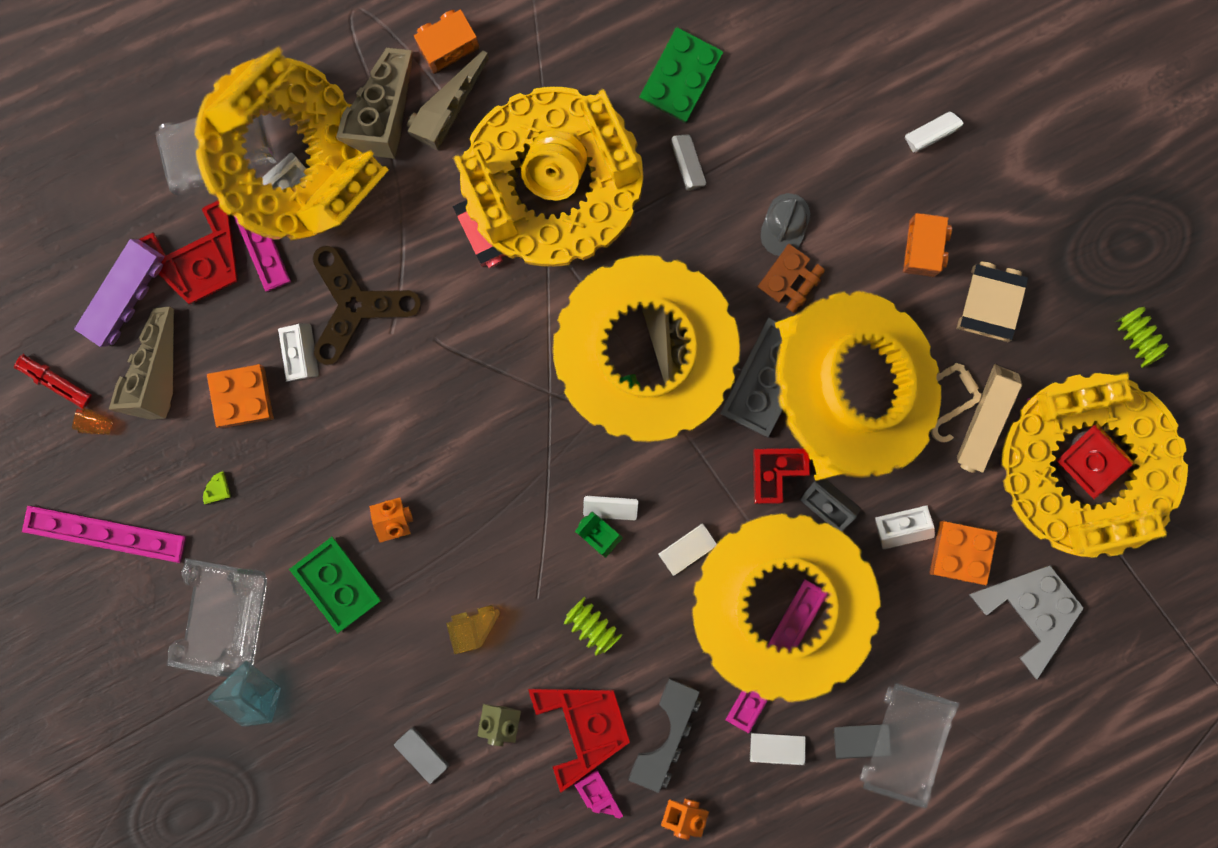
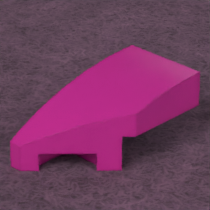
(597, 795)

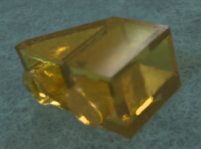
(472, 631)

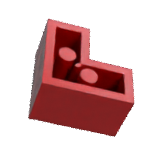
(771, 466)

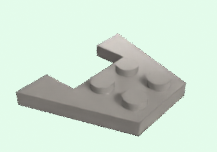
(1042, 604)

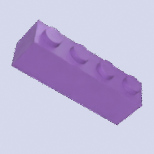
(119, 293)

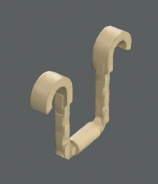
(971, 387)

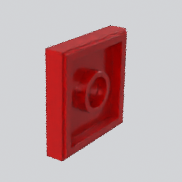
(1095, 461)

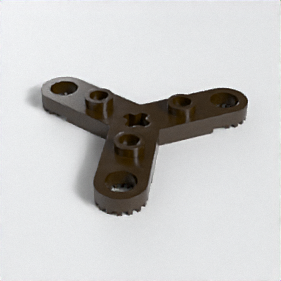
(345, 322)

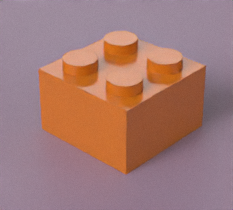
(446, 40)
(926, 245)
(240, 396)
(963, 553)

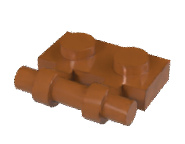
(784, 273)

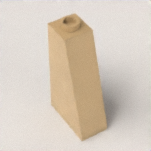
(989, 418)

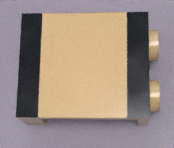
(993, 302)

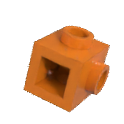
(391, 519)
(685, 818)

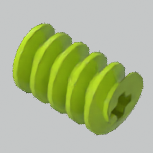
(1142, 336)
(591, 627)

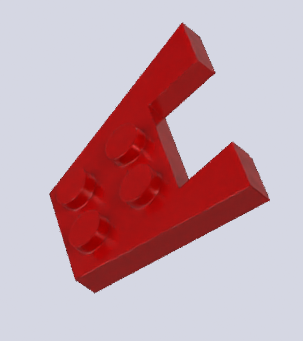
(203, 264)
(593, 725)

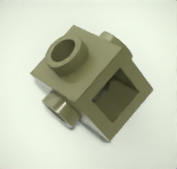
(499, 724)

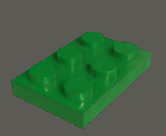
(681, 75)
(335, 584)

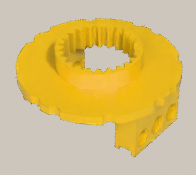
(507, 135)
(337, 172)
(810, 395)
(627, 411)
(1152, 440)
(720, 604)

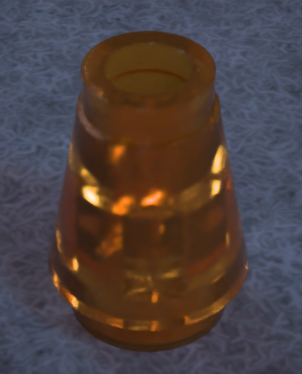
(90, 422)

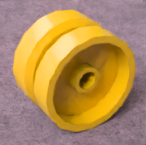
(554, 165)

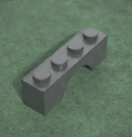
(652, 767)

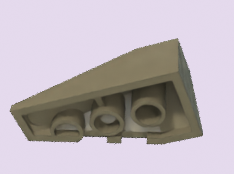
(378, 110)
(441, 110)
(667, 341)
(149, 380)

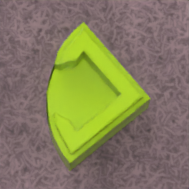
(216, 489)

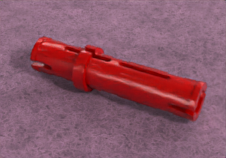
(59, 385)

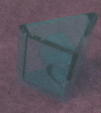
(247, 696)

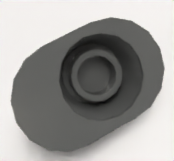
(785, 223)

